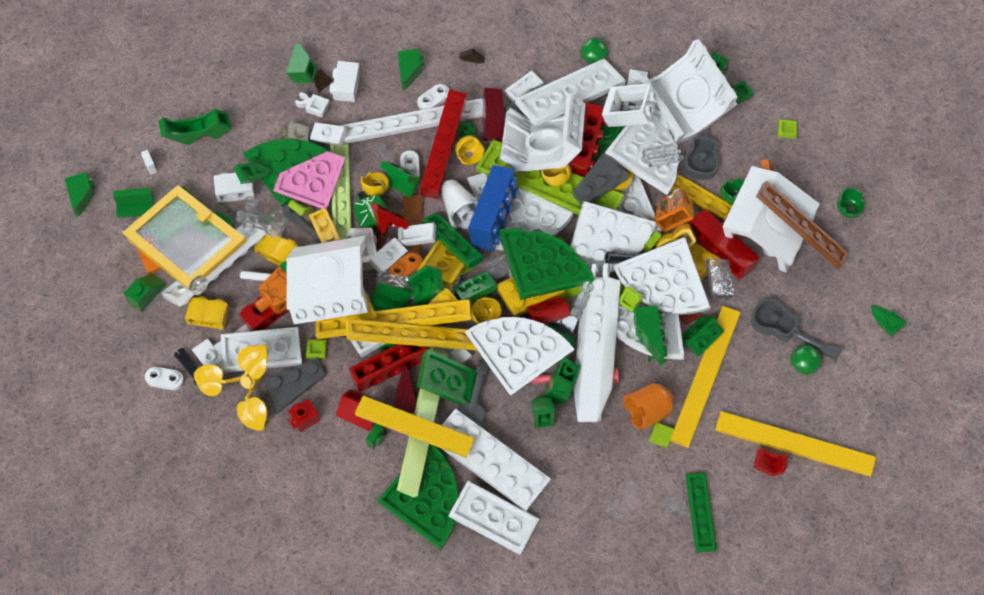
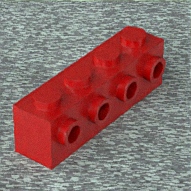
(711, 236)

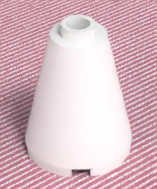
(458, 203)

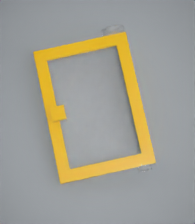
(184, 238)

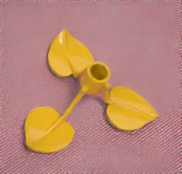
(254, 361)

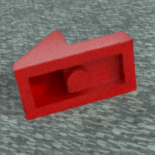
(384, 217)

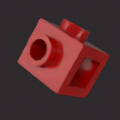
(303, 415)

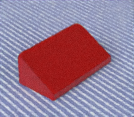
(549, 310)

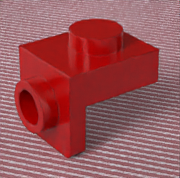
(770, 463)

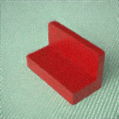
(347, 408)

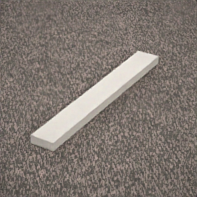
(405, 122)

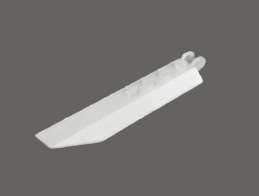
(597, 346)

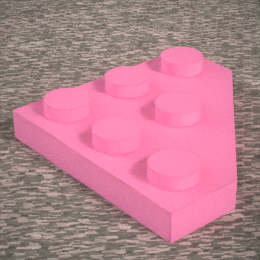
(311, 180)

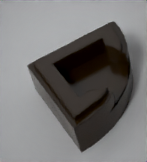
(471, 56)
(322, 80)

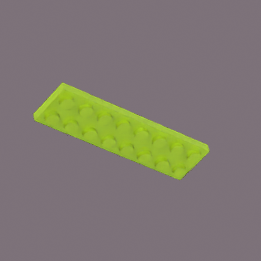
(533, 182)

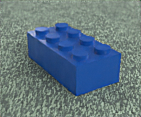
(493, 208)

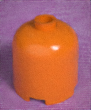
(648, 405)

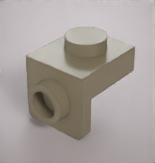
(294, 131)

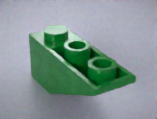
(648, 330)

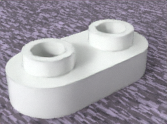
(433, 96)
(411, 167)
(163, 378)

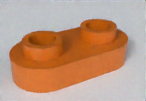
(405, 266)

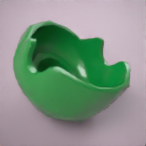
(594, 50)
(728, 188)
(853, 198)
(806, 359)

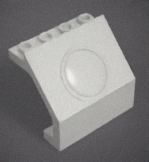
(691, 94)
(546, 145)
(759, 223)
(327, 280)

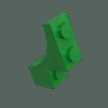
(187, 131)

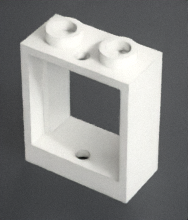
(619, 94)

